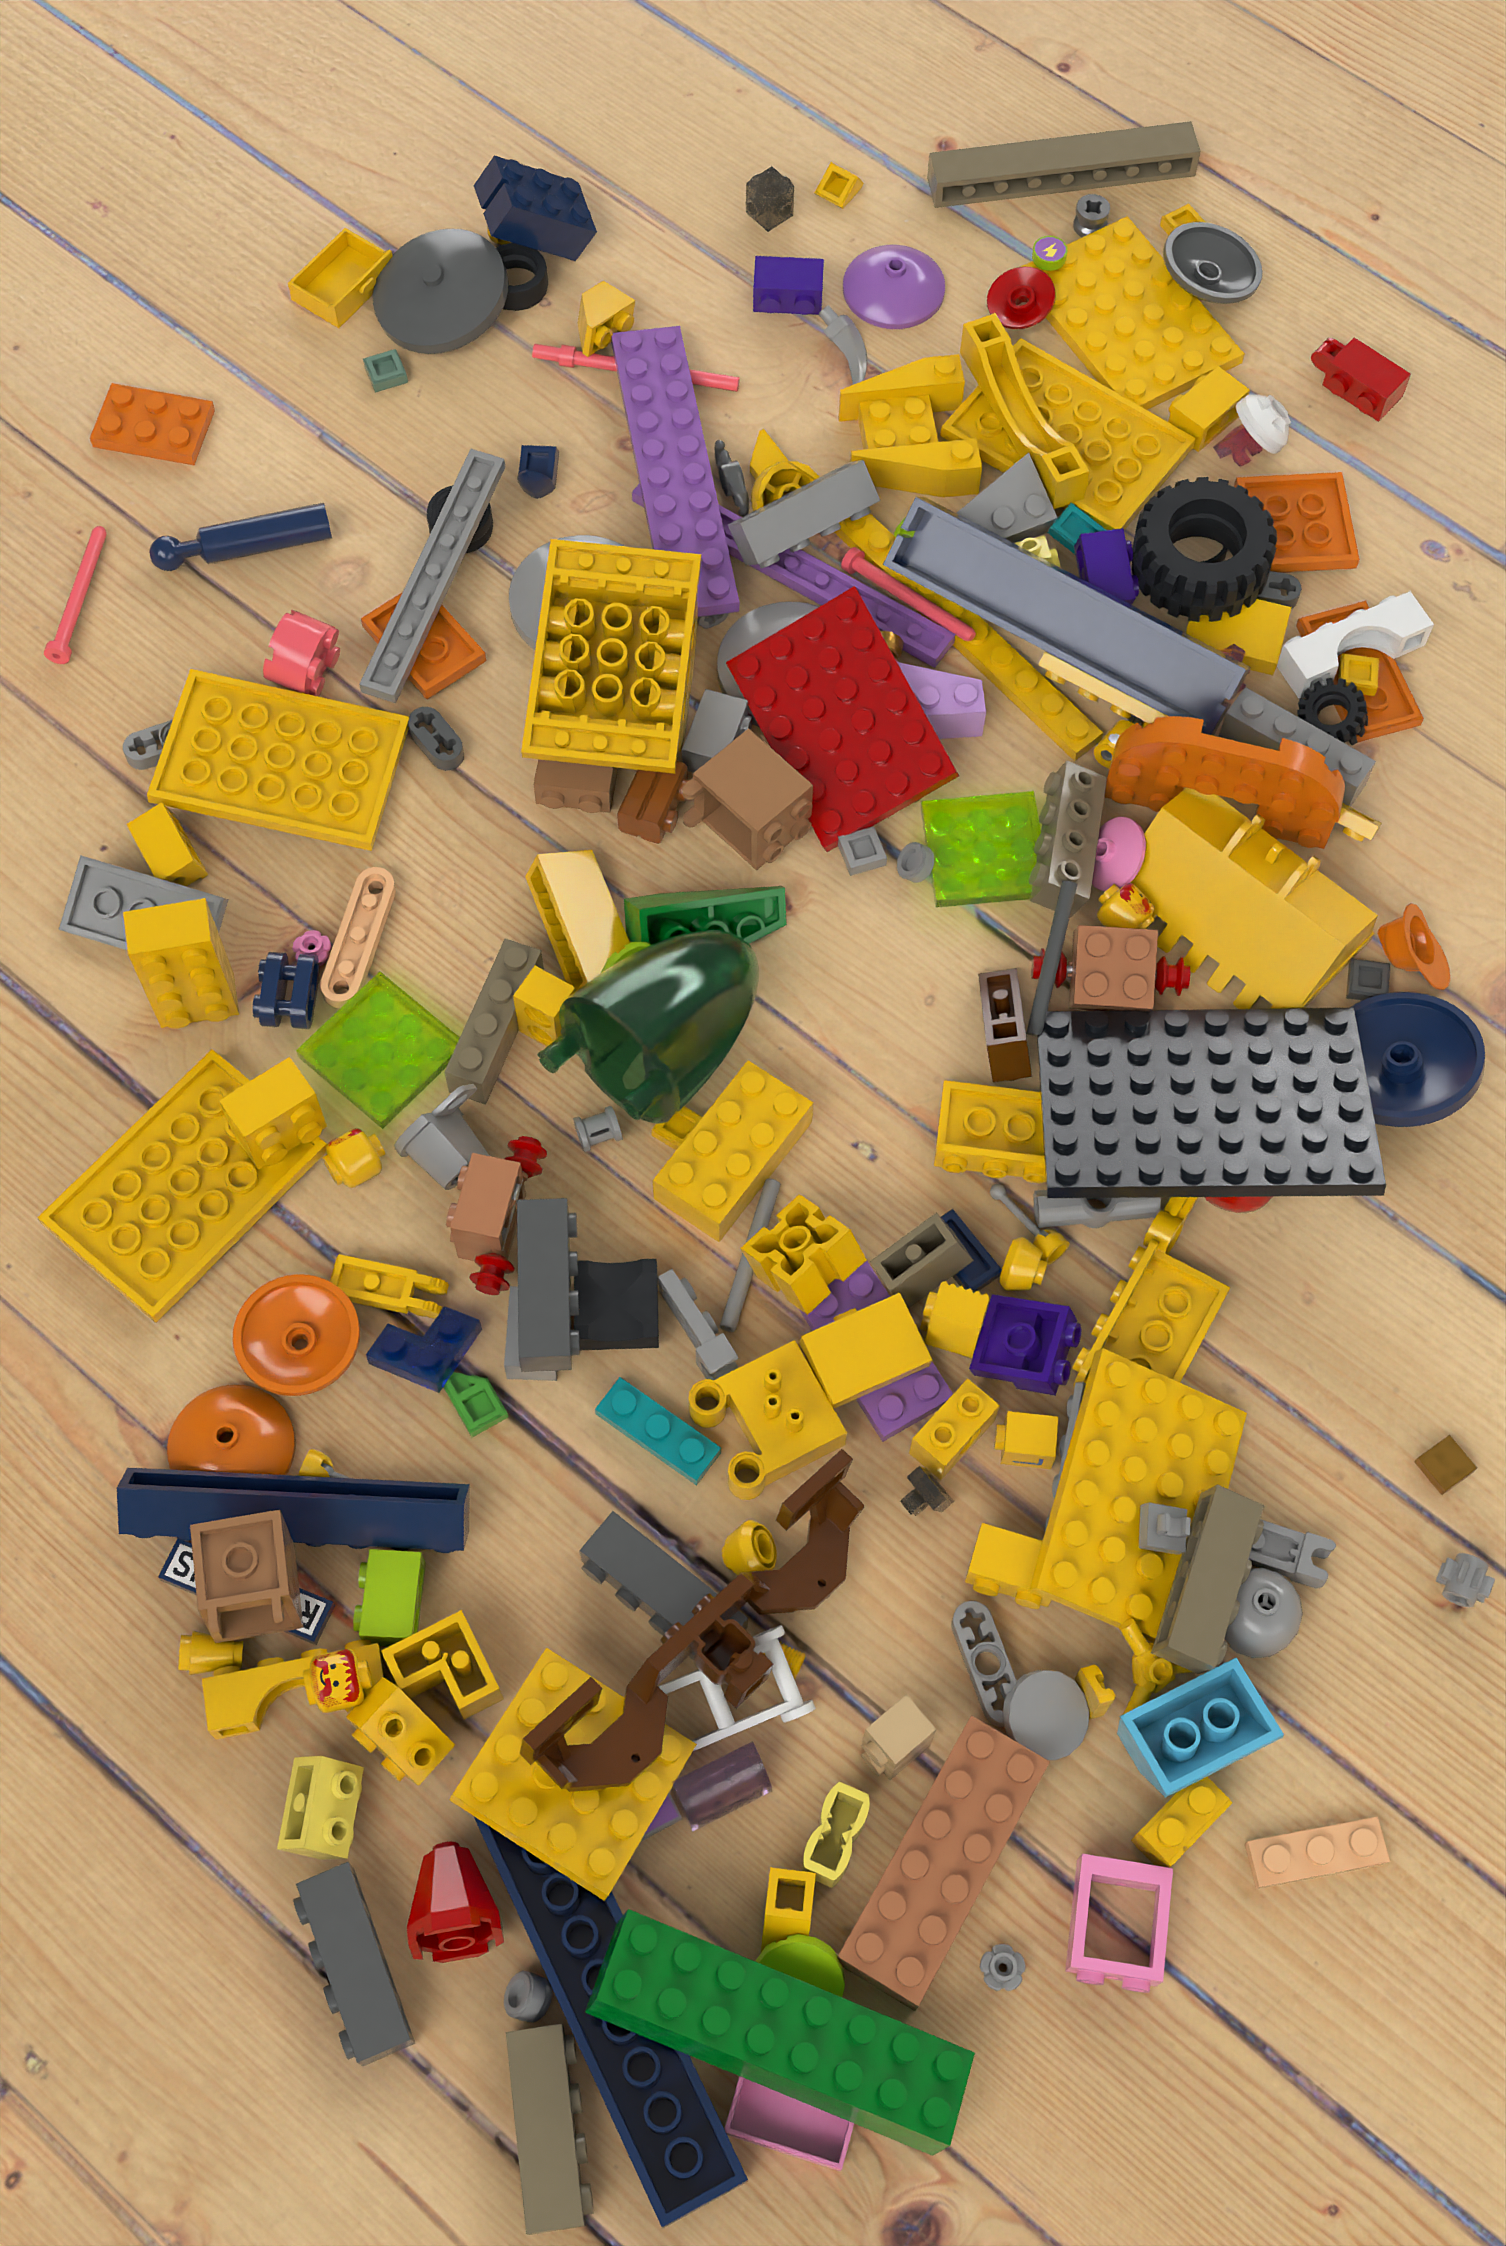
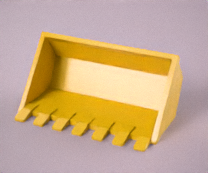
(1247, 903)

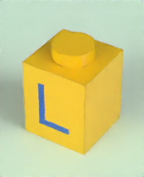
(1027, 1440)

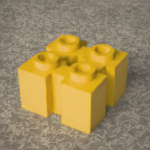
(803, 1254)

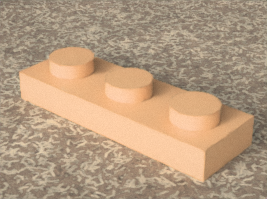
(1317, 1852)

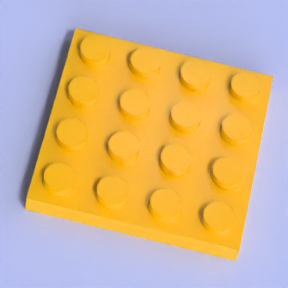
(575, 1832)

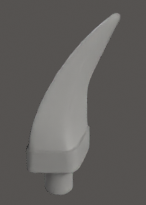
(848, 339)

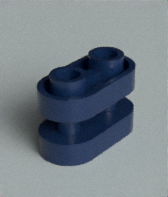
(274, 975)

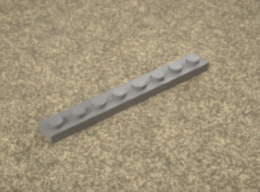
(432, 576)

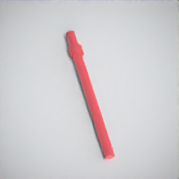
(569, 357)

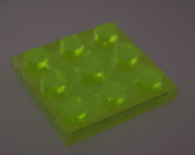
(981, 847)
(380, 1049)

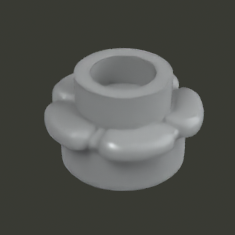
(990, 1967)

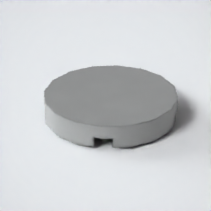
(1046, 1713)

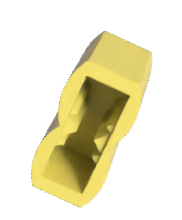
(840, 1825)

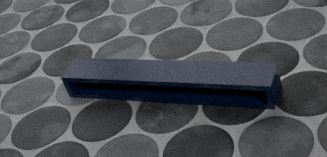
(314, 1508)

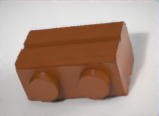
(652, 803)

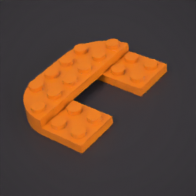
(1289, 785)

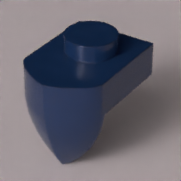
(538, 470)

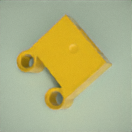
(779, 1413)

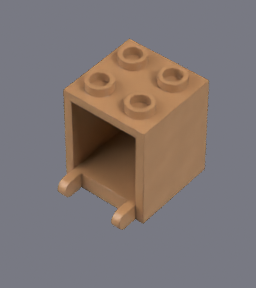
(750, 799)
(246, 1576)

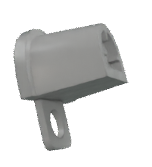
(442, 1139)

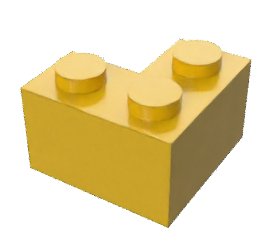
(447, 1654)

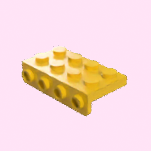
(990, 1131)
(1156, 1315)

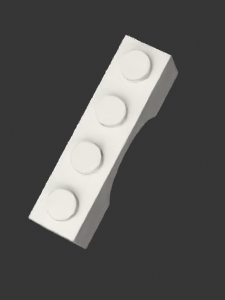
(1391, 627)

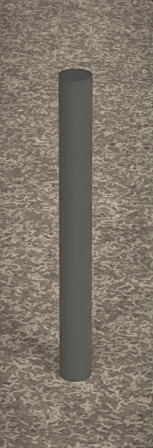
(1051, 958)

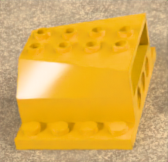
(613, 656)

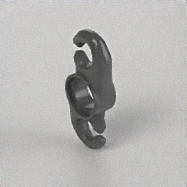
(731, 478)

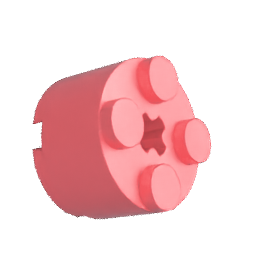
(301, 653)

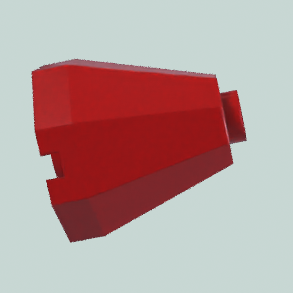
(452, 1907)

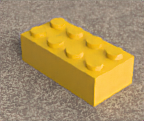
(181, 963)
(733, 1150)

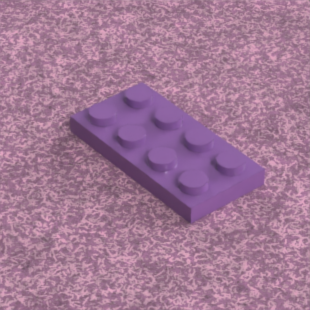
(903, 1401)

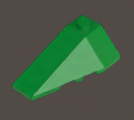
(741, 911)

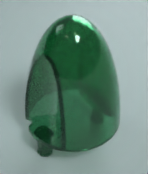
(659, 1021)

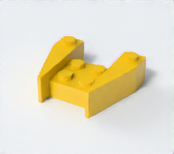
(901, 431)

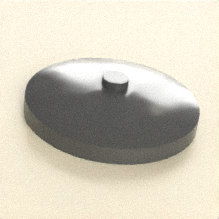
(440, 291)

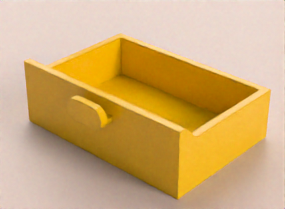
(339, 277)
(1255, 630)
(865, 1350)

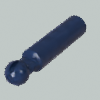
(245, 537)

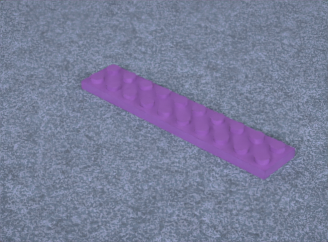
(674, 459)

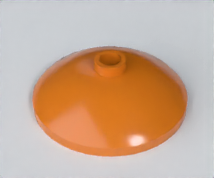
(290, 1311)
(260, 1429)

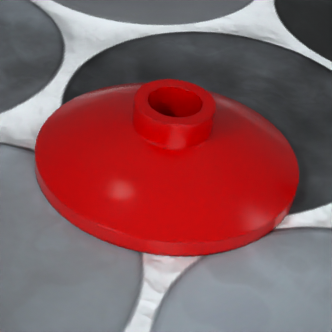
(1021, 286)

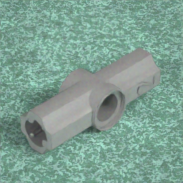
(1073, 1211)

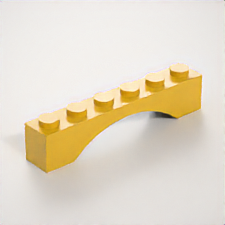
(995, 368)

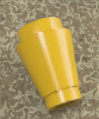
(201, 1654)

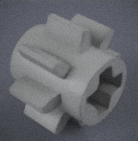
(1465, 1580)

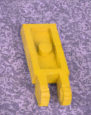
(386, 1286)

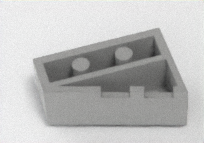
(1013, 504)

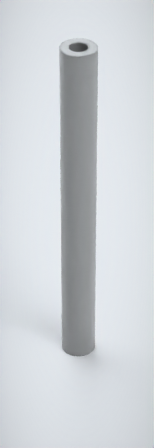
(745, 1272)

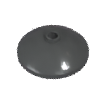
(1212, 263)

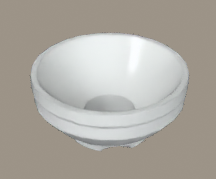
(1265, 421)

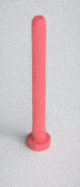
(855, 562)
(58, 650)

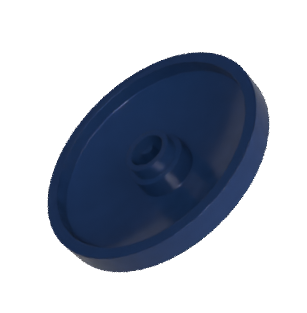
(1418, 1057)

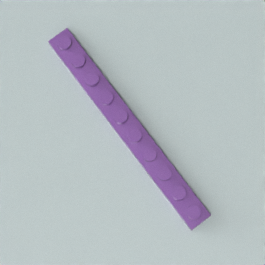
(823, 582)

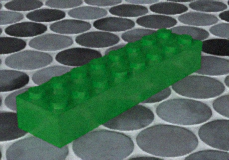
(781, 2033)

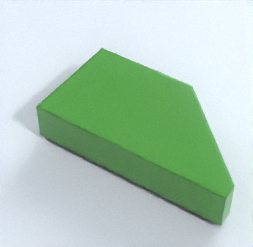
(475, 1402)

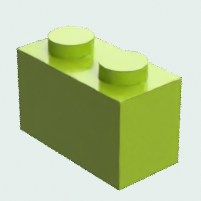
(391, 1596)

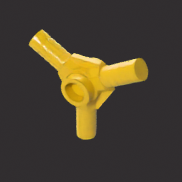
(1148, 1670)

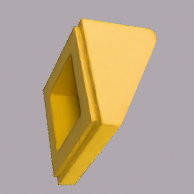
(838, 186)

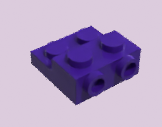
(1026, 1344)

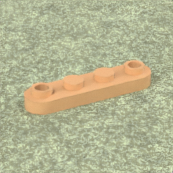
(358, 936)

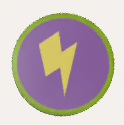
(1049, 253)

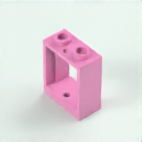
(1123, 1874)

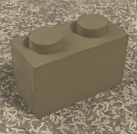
(921, 1260)

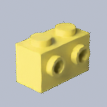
(320, 1808)

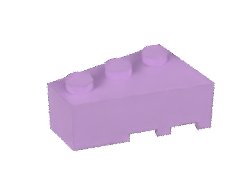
(949, 700)

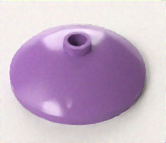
(893, 286)

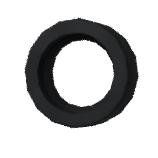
(533, 291)

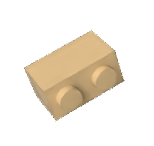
(897, 1738)

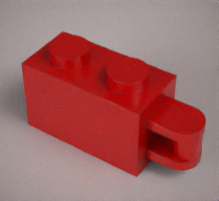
(1361, 376)

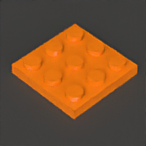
(1309, 520)

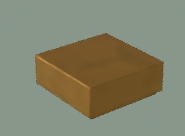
(1445, 1464)

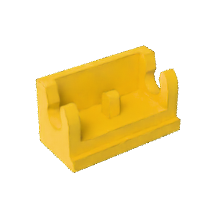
(166, 846)

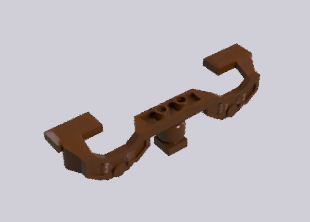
(720, 1645)

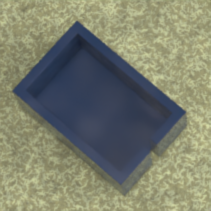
(534, 208)

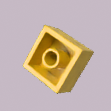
(274, 1113)

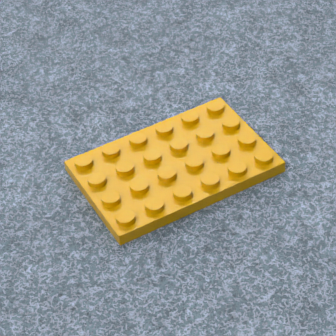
(1133, 319)
(1118, 440)
(279, 759)
(172, 1193)
(1130, 1446)

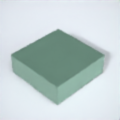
(385, 370)

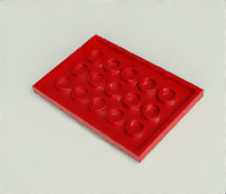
(843, 717)

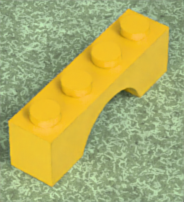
(240, 1699)

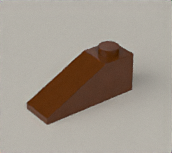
(1004, 1025)

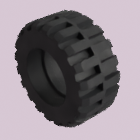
(1210, 512)

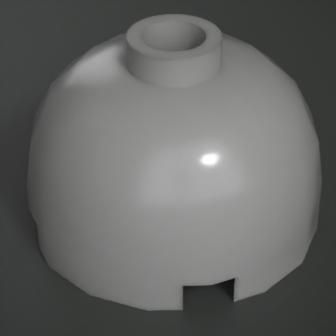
(1266, 1616)

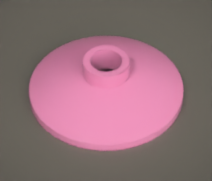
(1118, 853)

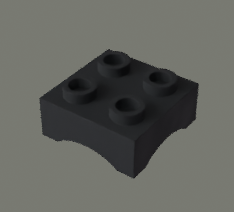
(617, 1305)

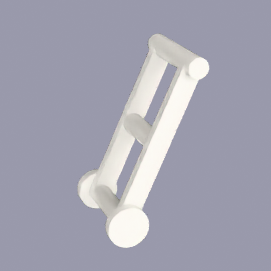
(790, 1709)

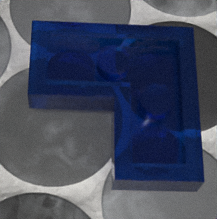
(428, 1358)

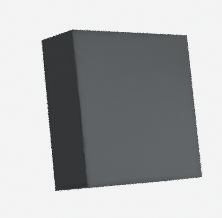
(1367, 979)

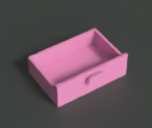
(787, 2125)

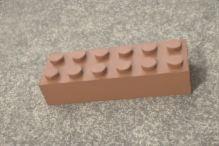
(942, 1863)

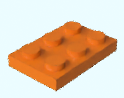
(152, 424)
(446, 652)

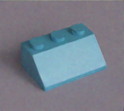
(1198, 1728)

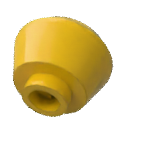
(1022, 1266)
(749, 1548)

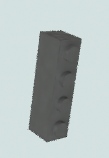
(545, 1285)
(644, 1575)
(354, 1965)

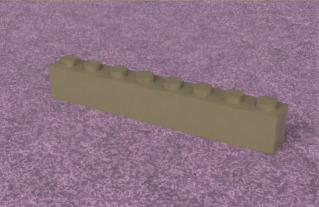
(1063, 164)

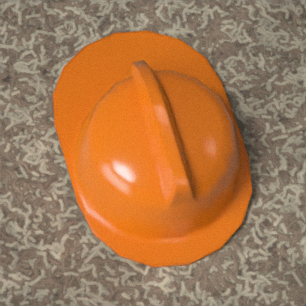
(1414, 948)

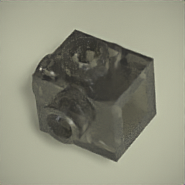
(769, 198)

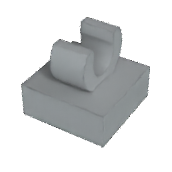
(1163, 1528)

